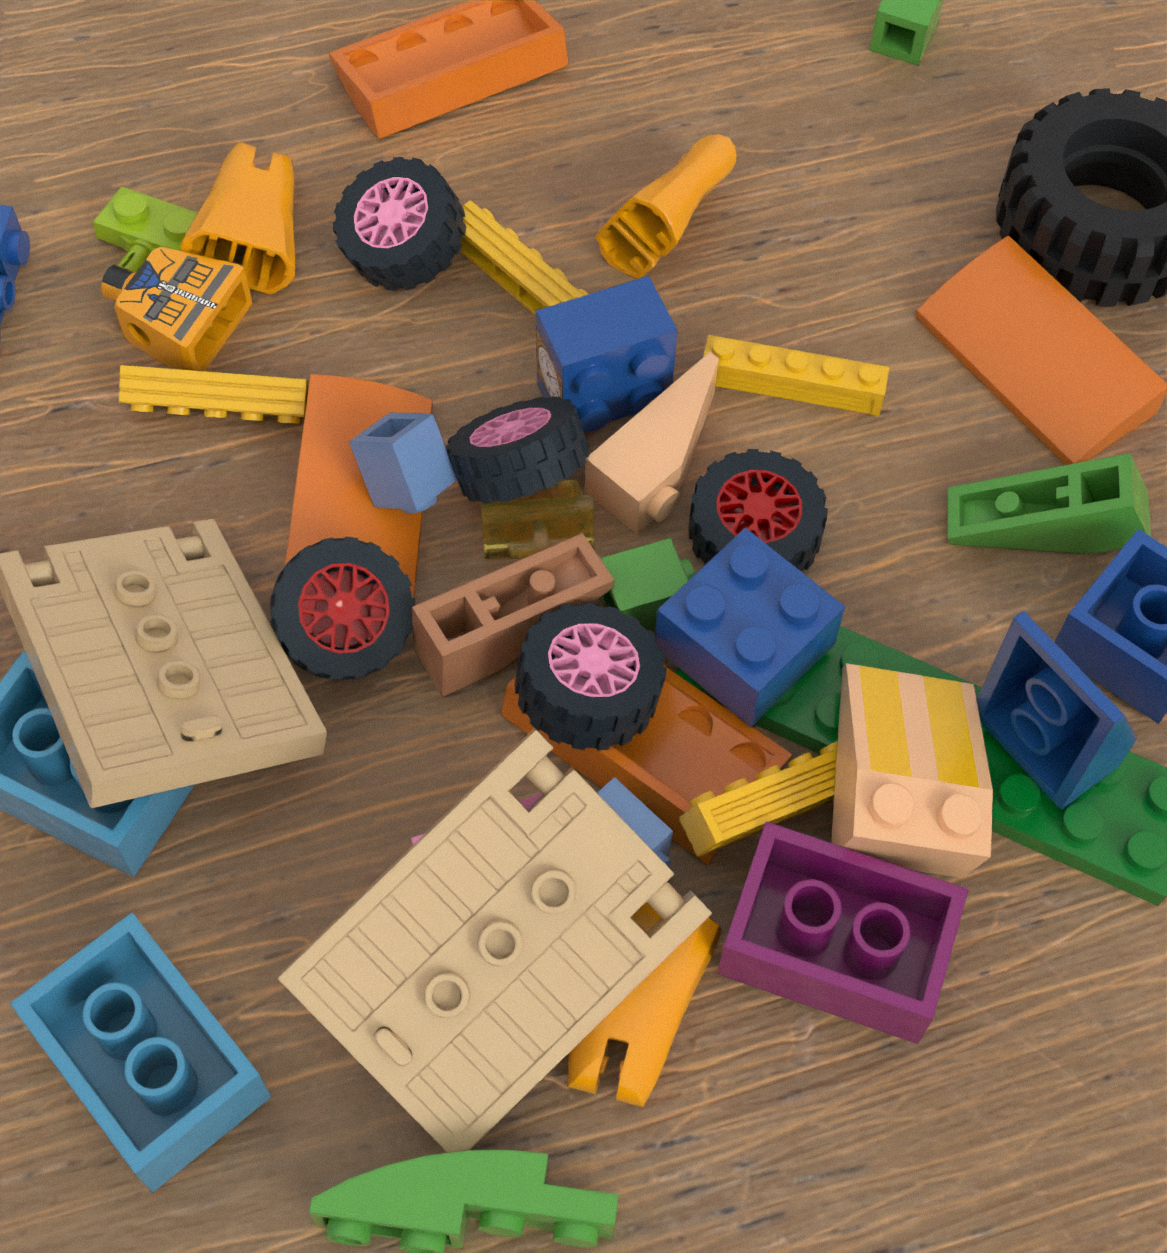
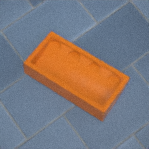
(448, 61)
(1042, 353)
(329, 484)
(682, 753)

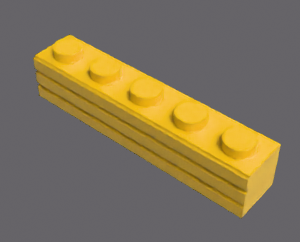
(512, 263)
(799, 375)
(213, 392)
(770, 799)

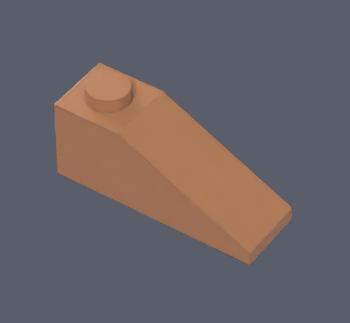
(485, 621)

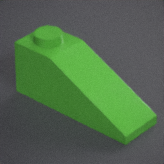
(1054, 509)

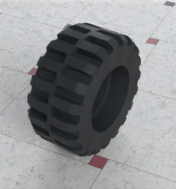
(1079, 242)

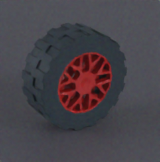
(767, 497)
(342, 608)

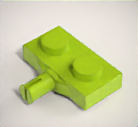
(141, 224)

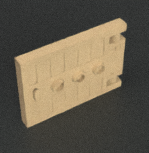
(157, 662)
(493, 946)

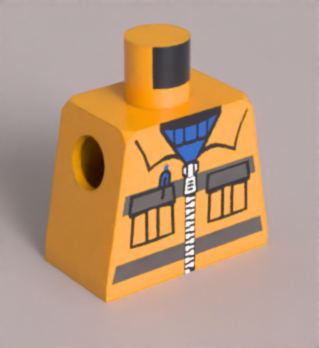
(179, 305)

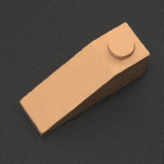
(646, 461)

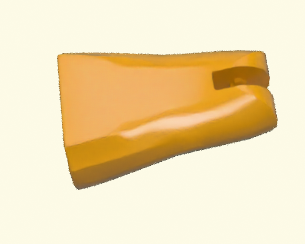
(253, 212)
(659, 213)
(645, 1018)

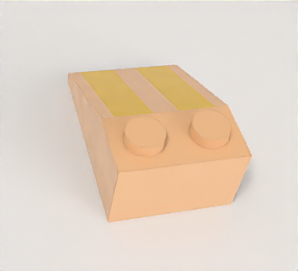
(912, 772)

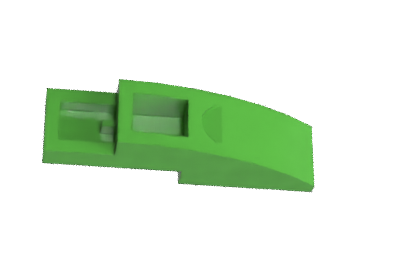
(434, 1195)

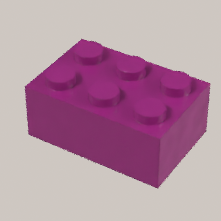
(843, 932)

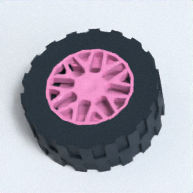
(374, 228)
(518, 449)
(620, 672)

